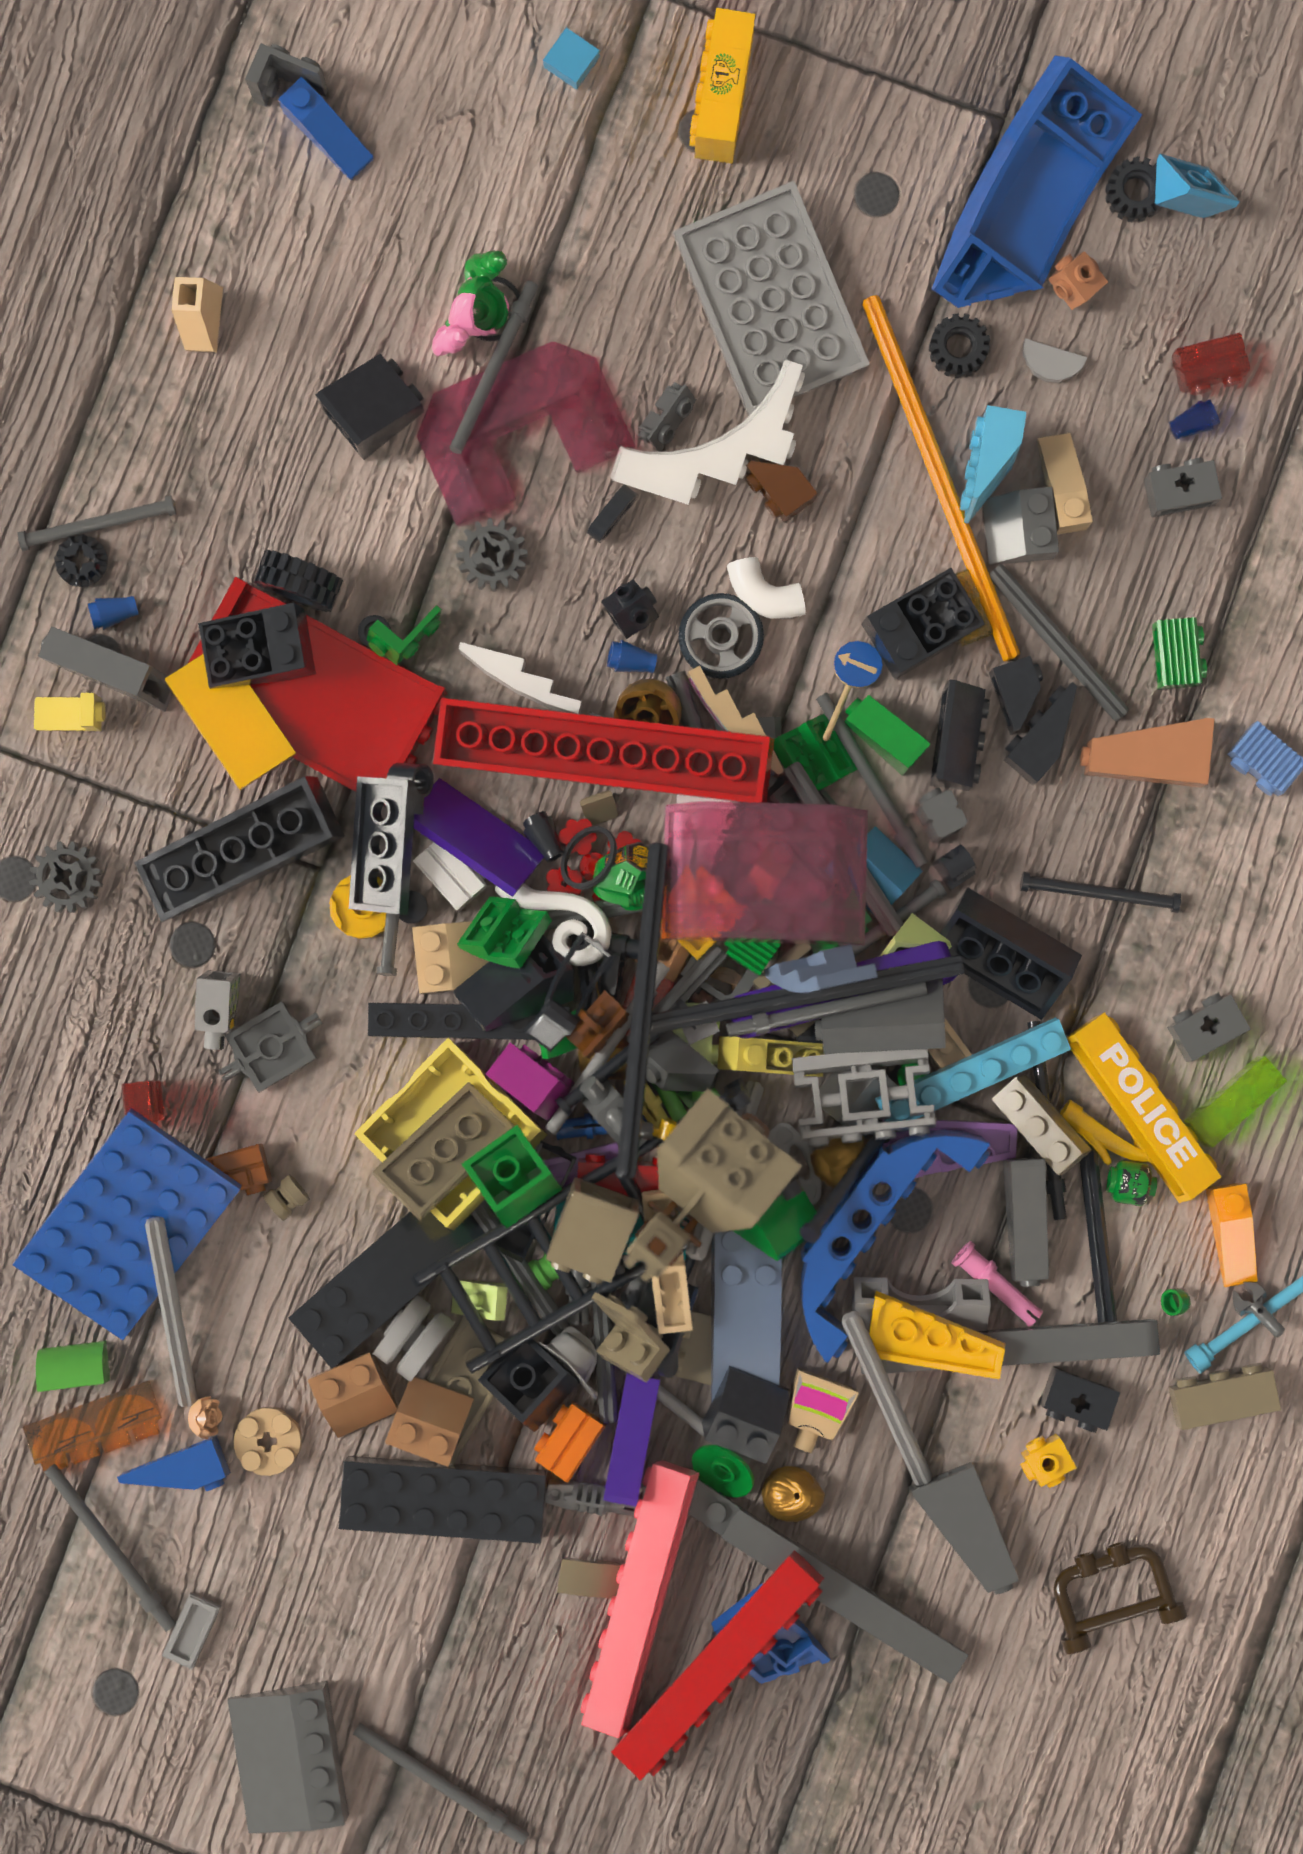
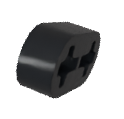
(612, 513)

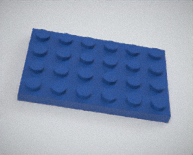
(96, 1237)

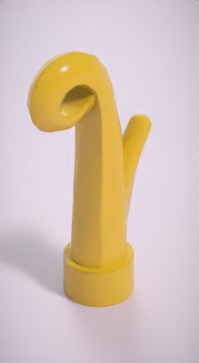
(1099, 1136)

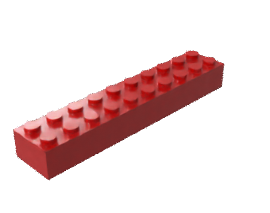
(603, 751)

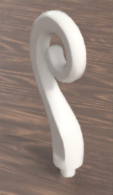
(546, 900)

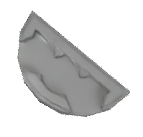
(1050, 362)

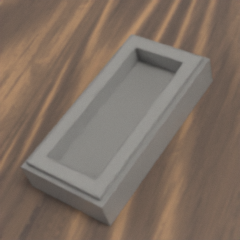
(191, 1630)

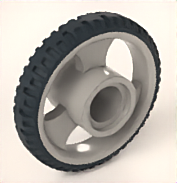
(693, 629)

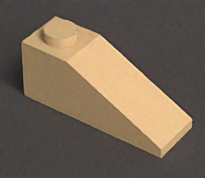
(1065, 477)

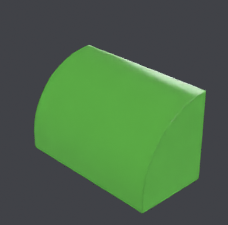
(72, 1366)

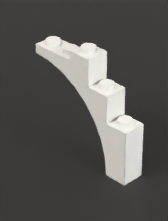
(760, 435)

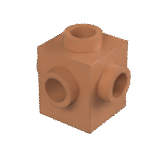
(1077, 279)

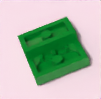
(822, 760)
(504, 932)

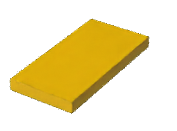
(231, 723)

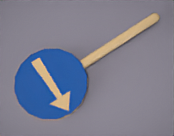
(856, 666)

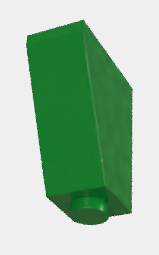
(885, 733)

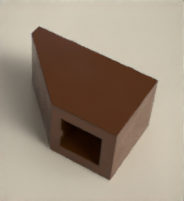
(782, 486)

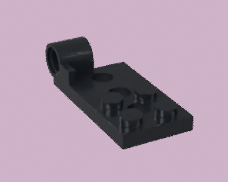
(404, 796)

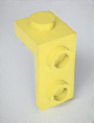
(69, 713)

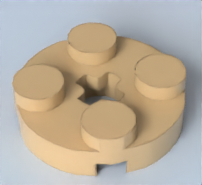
(252, 1428)

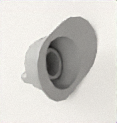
(575, 1353)

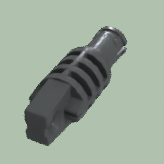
(583, 1498)

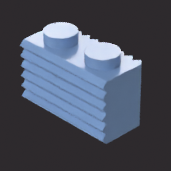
(1266, 759)

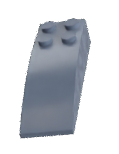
(744, 1310)

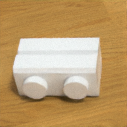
(450, 876)

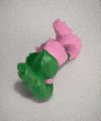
(478, 294)

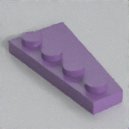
(999, 1135)

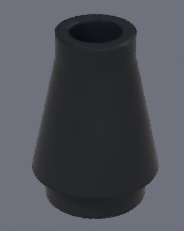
(543, 834)

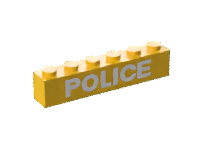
(1143, 1107)

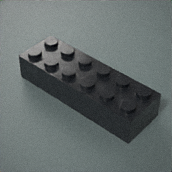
(443, 1499)

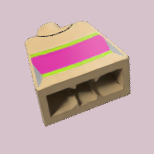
(818, 1407)

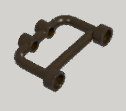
(1087, 1565)

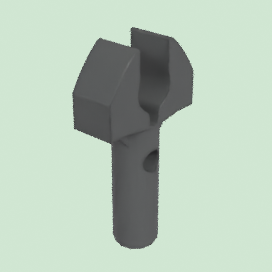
(1257, 1308)

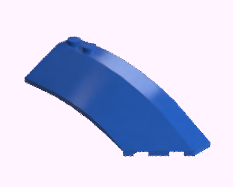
(1034, 186)

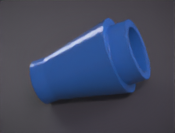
(111, 611)
(630, 658)

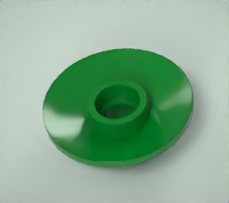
(723, 1470)

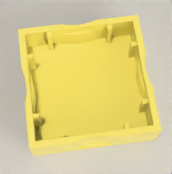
(424, 1094)

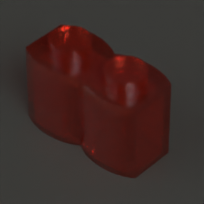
(145, 1099)

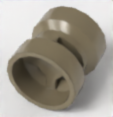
(292, 1193)

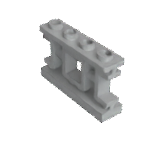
(860, 1066)

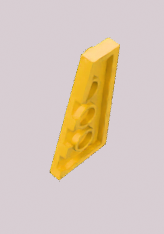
(927, 1340)

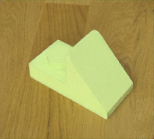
(487, 1297)

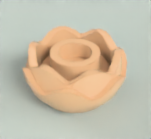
(205, 1417)

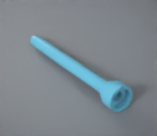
(1202, 1355)

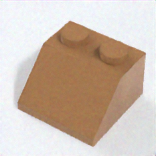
(353, 1394)
(429, 1421)

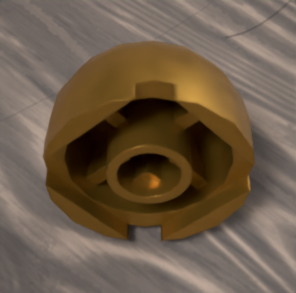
(649, 702)

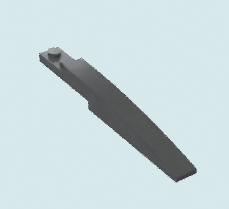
(839, 1590)

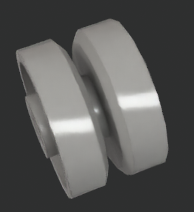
(413, 1337)

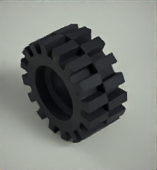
(1117, 196)
(968, 328)

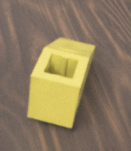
(763, 1054)

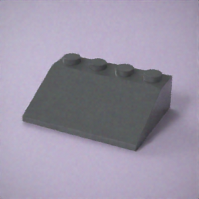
(288, 1759)

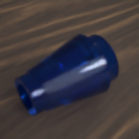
(1195, 420)

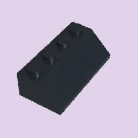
(1009, 953)

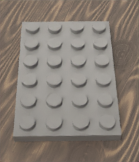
(770, 294)

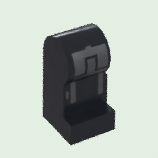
(955, 866)

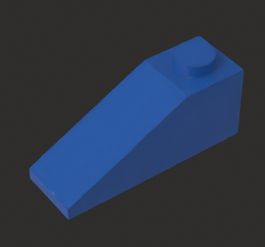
(324, 128)
(185, 1469)

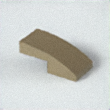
(588, 1578)

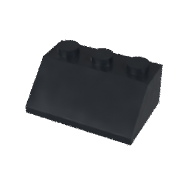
(959, 736)

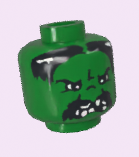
(1131, 1183)

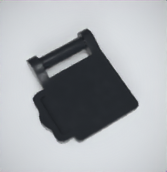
(641, 1296)

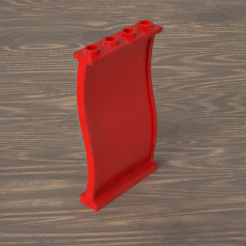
(353, 712)

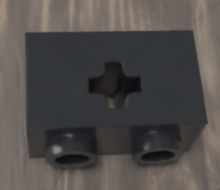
(1099, 1400)

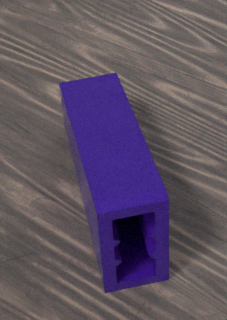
(631, 1440)

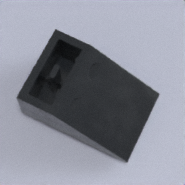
(922, 623)
(257, 647)
(506, 994)

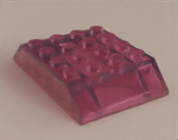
(765, 873)

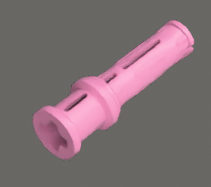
(981, 1268)

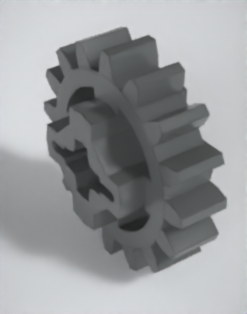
(504, 548)
(53, 884)

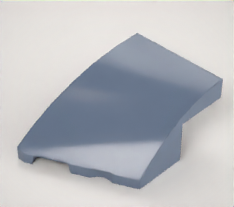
(820, 971)

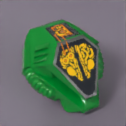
(626, 878)

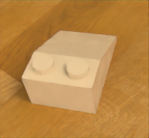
(440, 960)

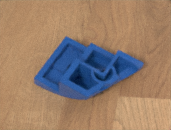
(792, 1650)

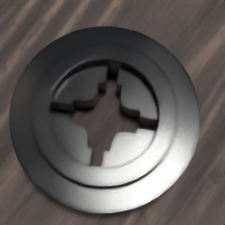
(91, 571)

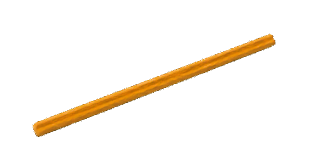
(940, 476)

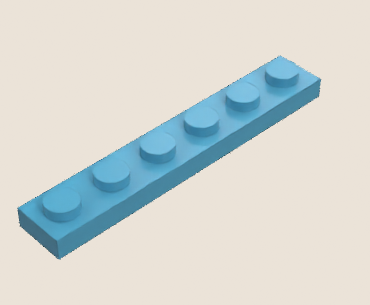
(983, 1069)

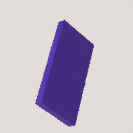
(477, 838)

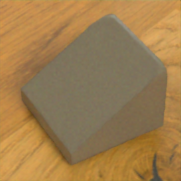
(599, 807)

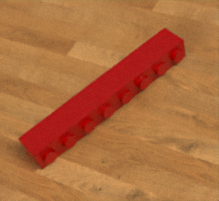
(717, 1665)

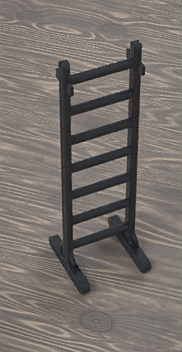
(735, 1096)

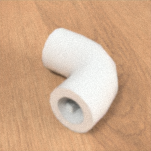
(760, 595)

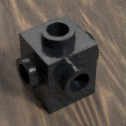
(631, 608)

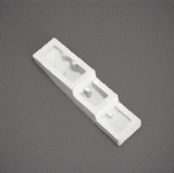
(510, 673)

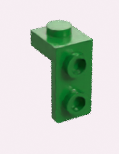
(387, 643)

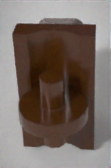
(598, 1024)

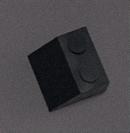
(529, 1383)
(746, 1415)

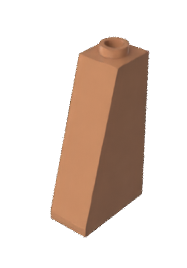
(1157, 755)

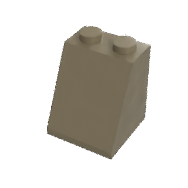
(592, 1231)

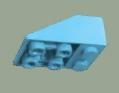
(992, 456)

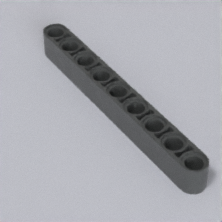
(1066, 1343)

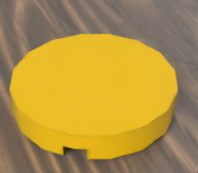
(354, 922)

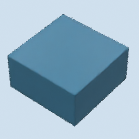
(571, 58)

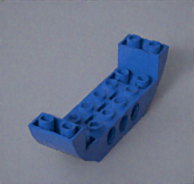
(827, 1264)

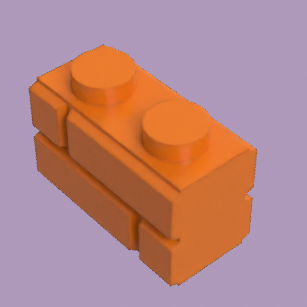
(569, 1441)

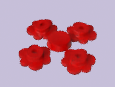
(588, 862)

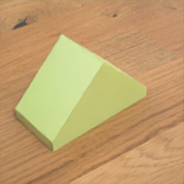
(913, 934)

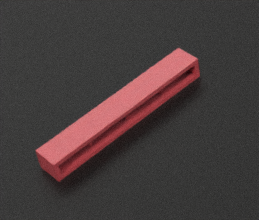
(639, 1598)

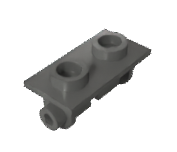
(676, 405)

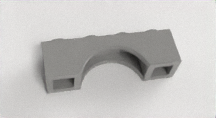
(961, 1302)

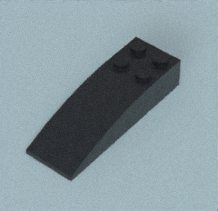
(240, 848)
(377, 1284)

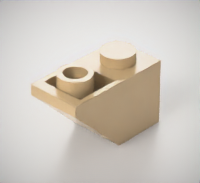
(197, 312)

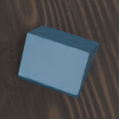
(1190, 188)
(889, 866)

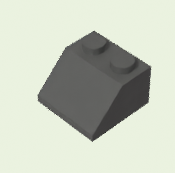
(1020, 526)

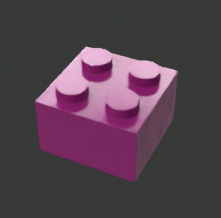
(530, 1079)

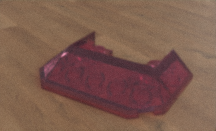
(527, 388)

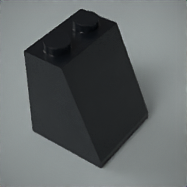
(371, 404)

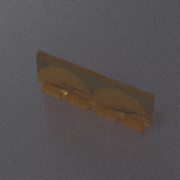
(99, 1420)

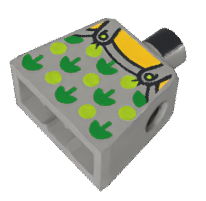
(220, 993)

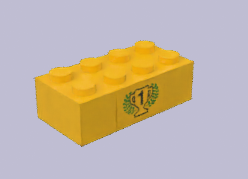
(722, 85)

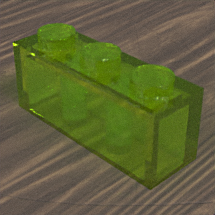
(1235, 1101)

